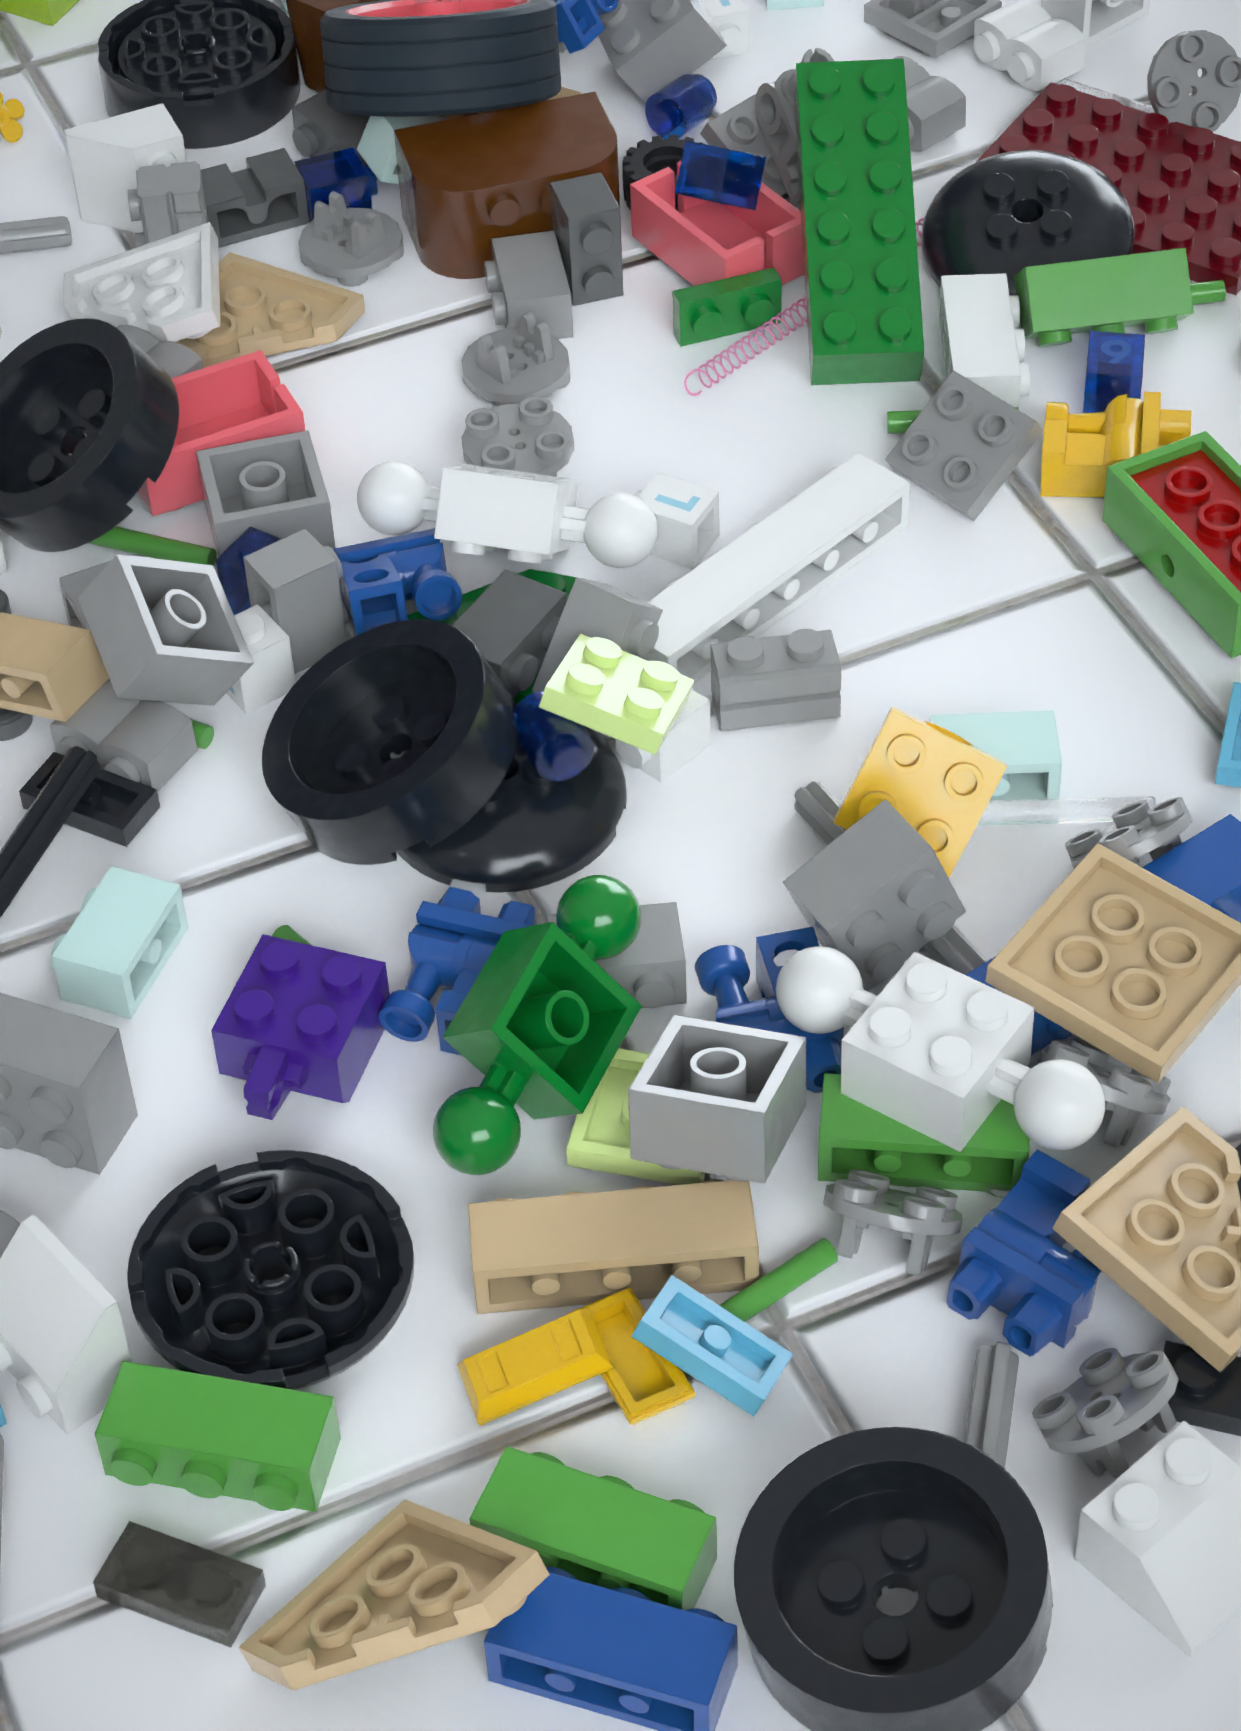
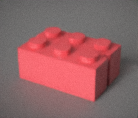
(715, 239)
(219, 408)

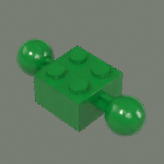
(539, 1024)

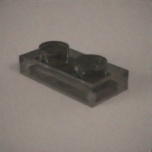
(179, 1584)

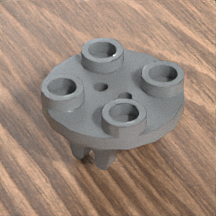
(1176, 69)
(349, 241)
(516, 363)
(519, 437)
(1136, 831)
(1124, 1091)
(869, 1201)
(1107, 1404)

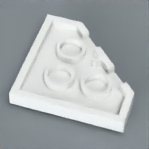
(158, 287)

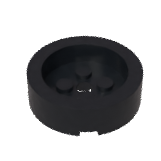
(212, 63)
(52, 393)
(379, 695)
(896, 1515)

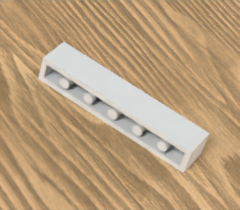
(779, 562)

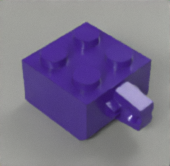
(300, 1023)

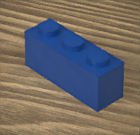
(616, 1654)

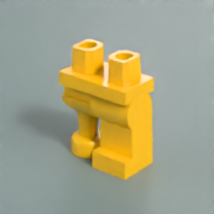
(1084, 444)

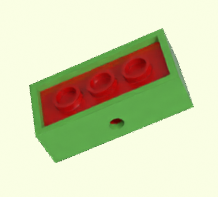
(1184, 524)

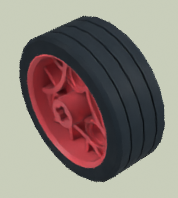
(440, 56)

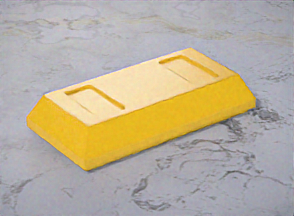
(534, 1365)
(640, 1378)

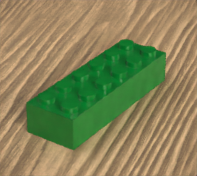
(858, 222)

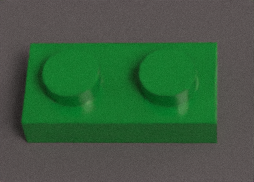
(726, 306)

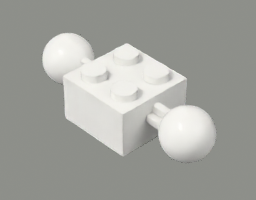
(508, 510)
(939, 1050)

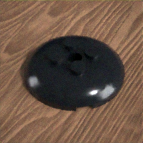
(983, 209)
(531, 827)
(271, 1270)

